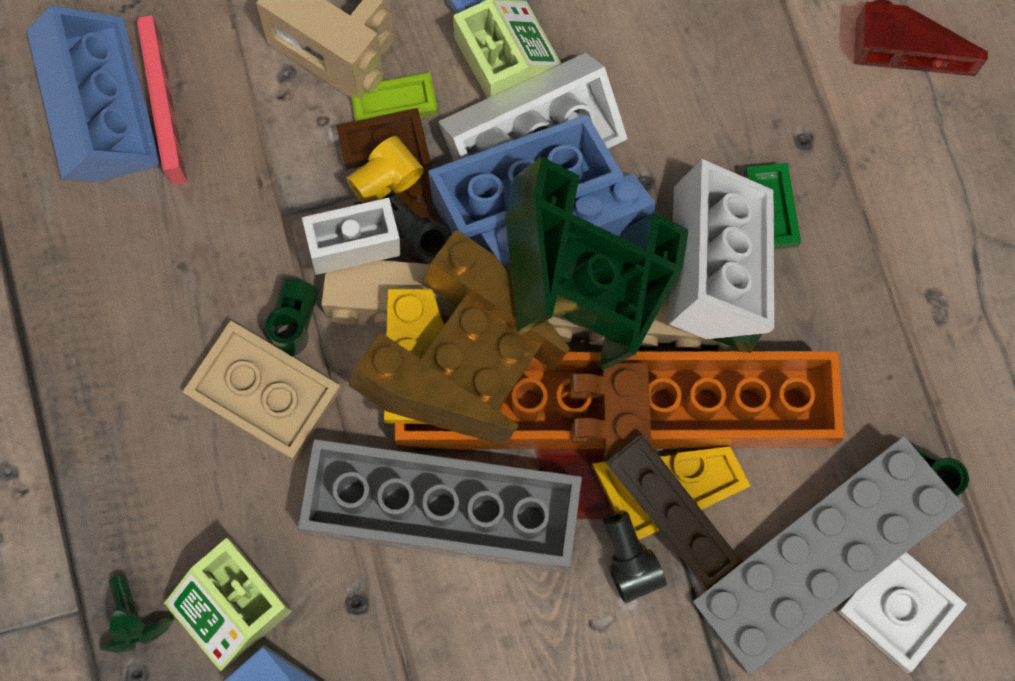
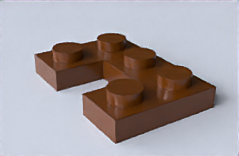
(363, 136)

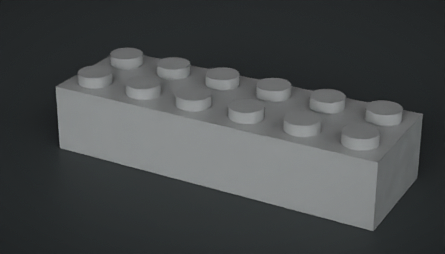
(440, 505)

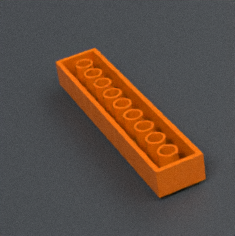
(693, 400)

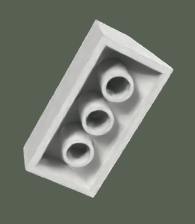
(537, 104)
(727, 257)

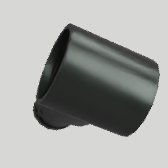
(417, 230)
(634, 568)

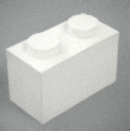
(352, 236)

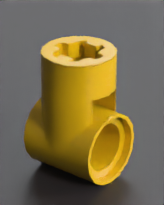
(389, 169)

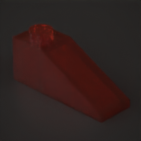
(908, 40)

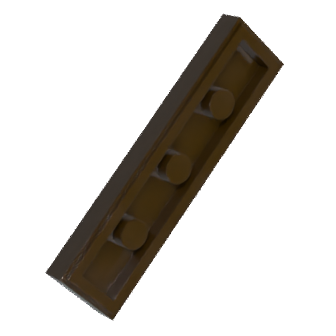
(671, 509)

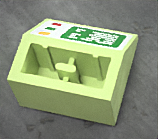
(503, 44)
(226, 604)

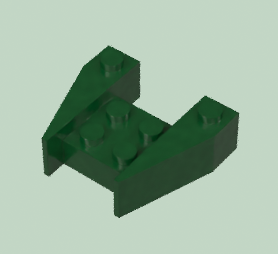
(583, 270)

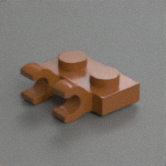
(624, 404)

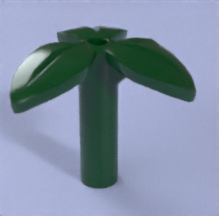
(125, 625)

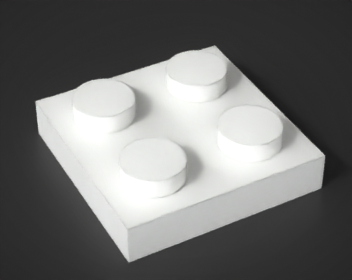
(903, 611)

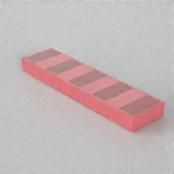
(161, 100)

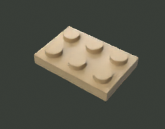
(262, 390)

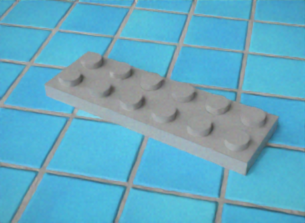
(827, 554)

